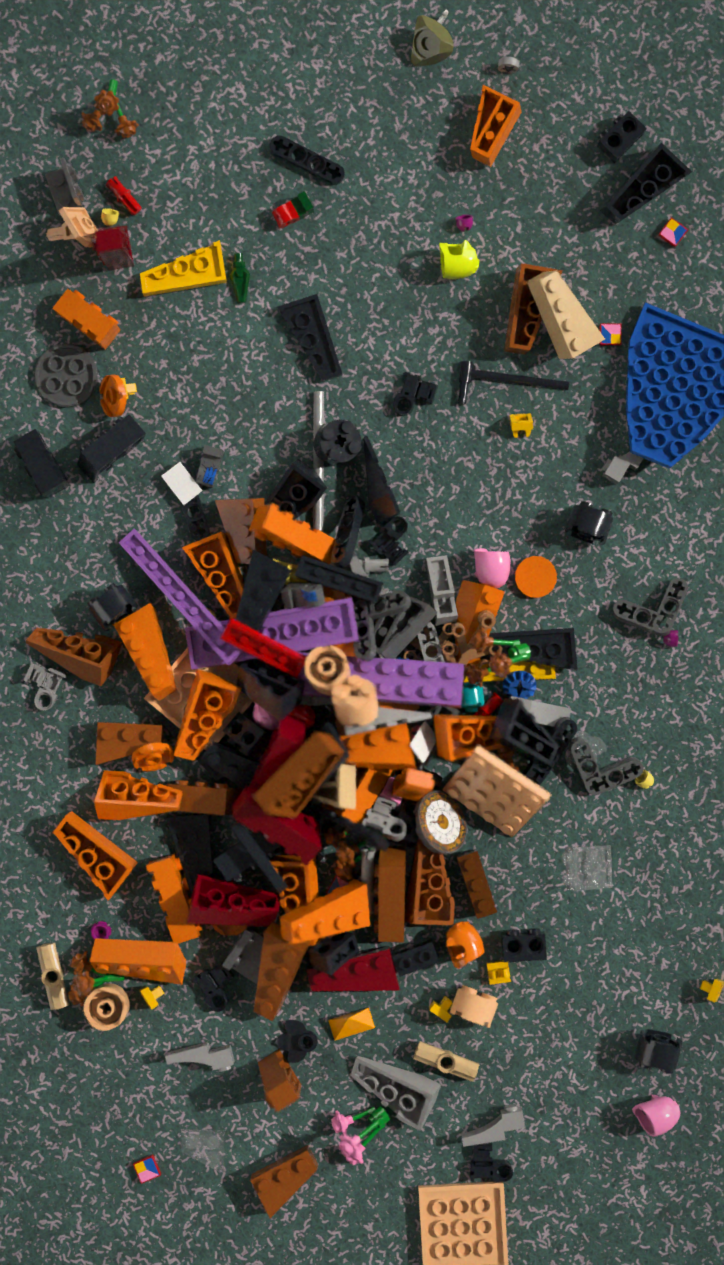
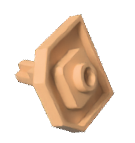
(76, 226)

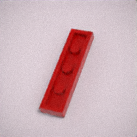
(263, 647)

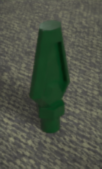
(240, 278)

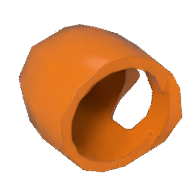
(463, 943)

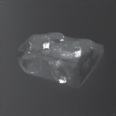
(587, 867)

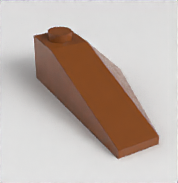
(84, 657)
(429, 891)

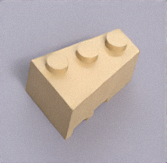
(339, 788)

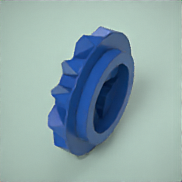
(512, 680)

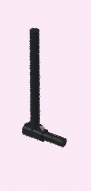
(469, 372)

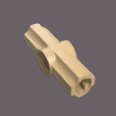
(56, 989)
(459, 1066)

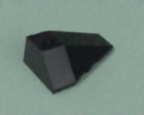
(297, 490)
(380, 496)

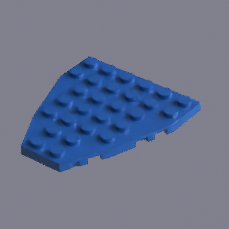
(672, 385)

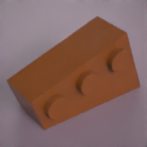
(279, 1081)

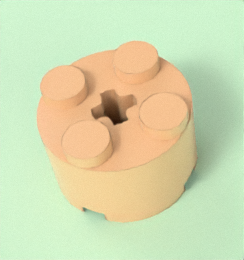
(326, 658)
(355, 701)
(474, 1007)
(95, 1009)

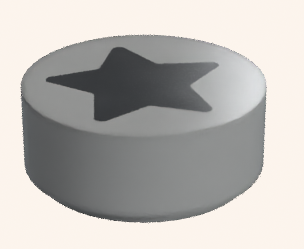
(508, 64)

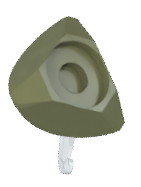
(431, 41)

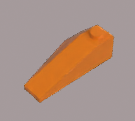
(469, 603)
(207, 706)
(128, 797)

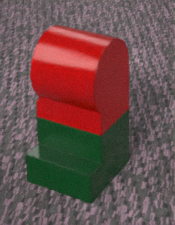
(293, 210)

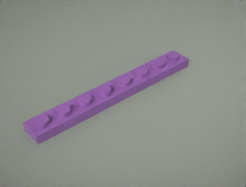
(179, 595)

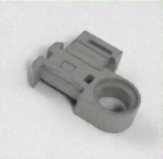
(47, 680)
(381, 816)

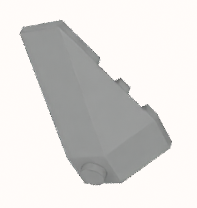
(388, 717)
(403, 1091)

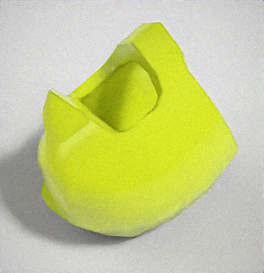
(458, 260)

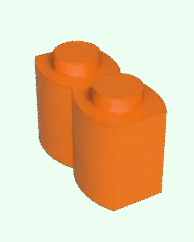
(412, 784)

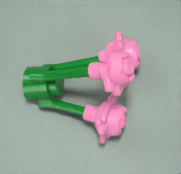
(348, 1145)

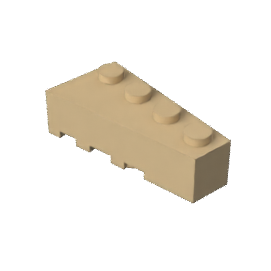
(563, 316)

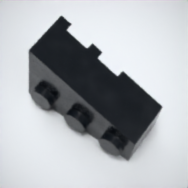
(110, 447)

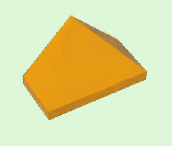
(351, 1024)

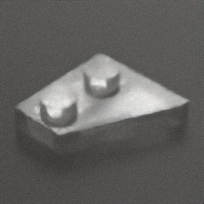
(204, 1146)

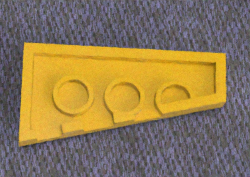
(195, 270)

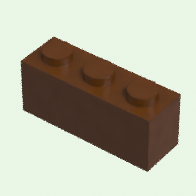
(476, 883)

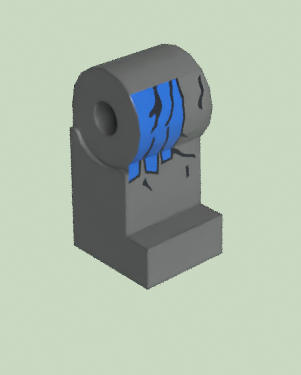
(209, 466)
(302, 595)

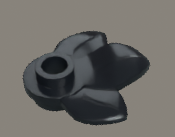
(293, 1040)

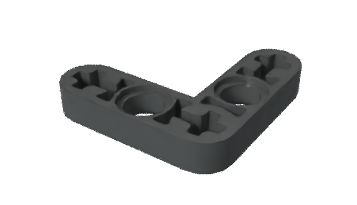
(370, 614)
(654, 618)
(596, 774)

